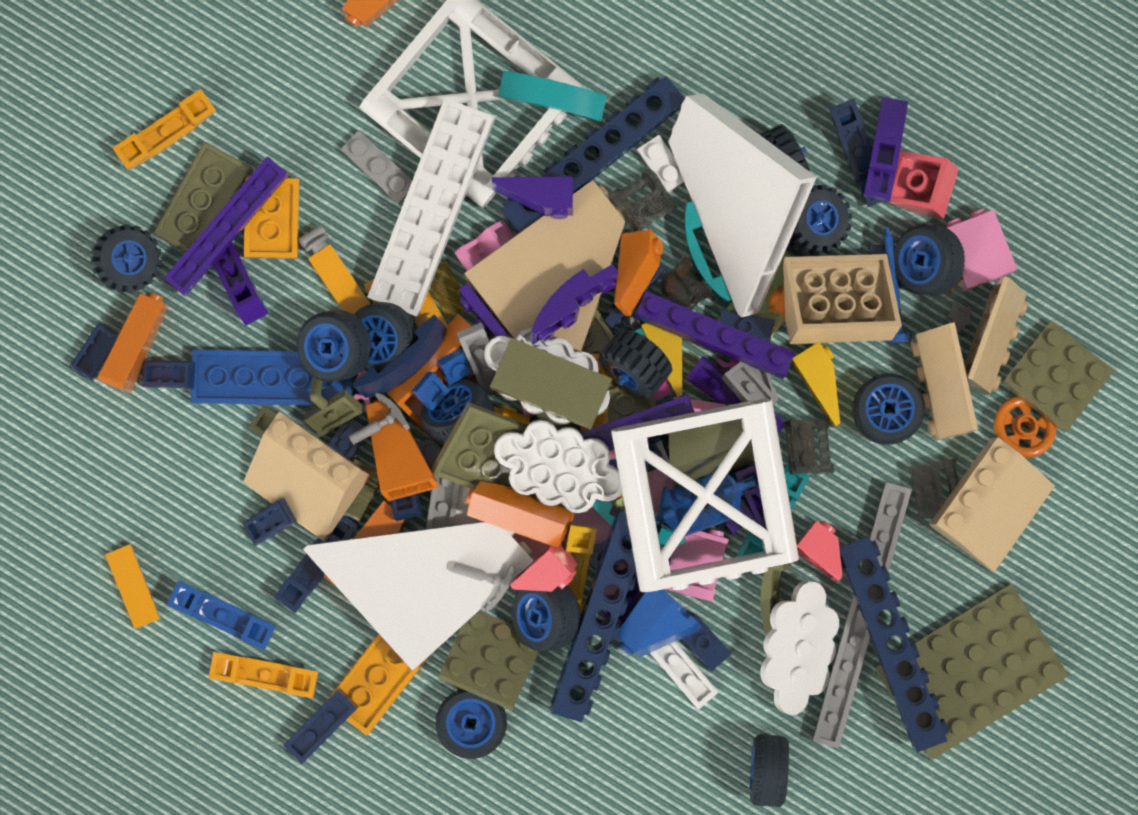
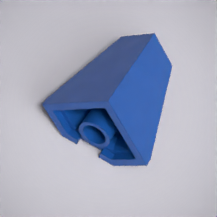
(655, 624)

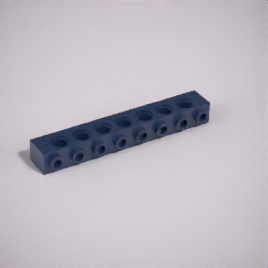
(661, 90)
(576, 706)
(920, 737)

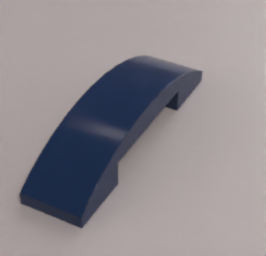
(854, 142)
(407, 363)
(307, 573)

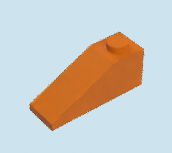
(637, 265)

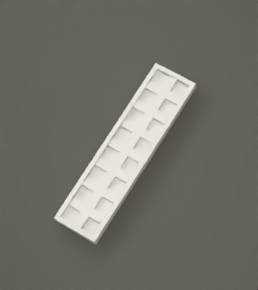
(431, 206)

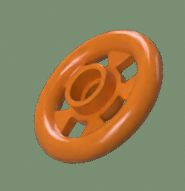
(1004, 417)

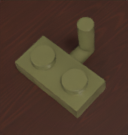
(330, 412)

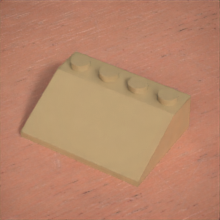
(839, 299)
(993, 336)
(944, 382)
(307, 473)
(992, 503)

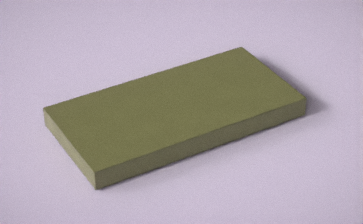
(201, 196)
(551, 383)

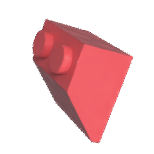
(923, 184)
(821, 549)
(548, 570)

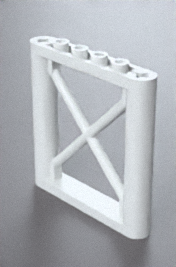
(467, 15)
(777, 538)

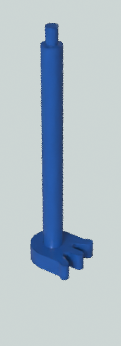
(889, 250)

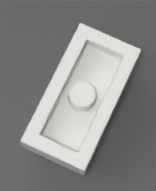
(662, 162)

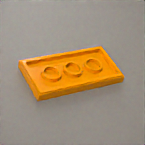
(375, 683)

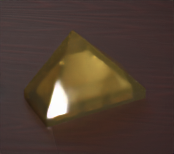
(446, 290)

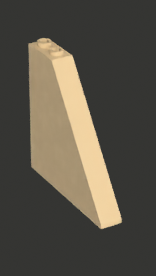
(541, 258)

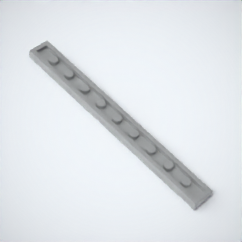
(855, 633)

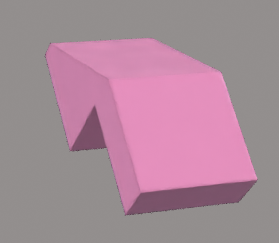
(484, 244)

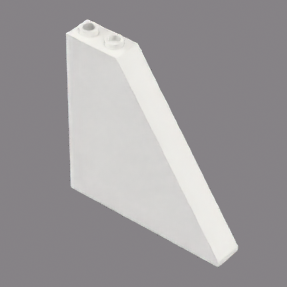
(742, 194)
(408, 583)

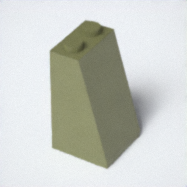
(703, 448)

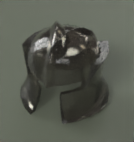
(684, 285)

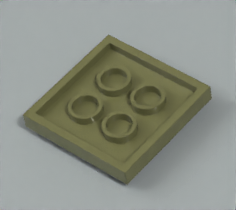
(1057, 376)
(470, 447)
(489, 660)

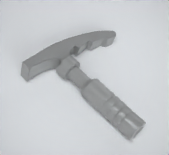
(376, 426)
(481, 575)

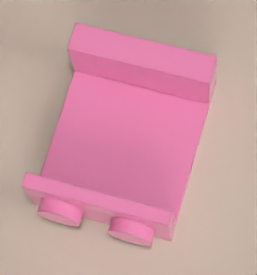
(984, 248)
(697, 550)

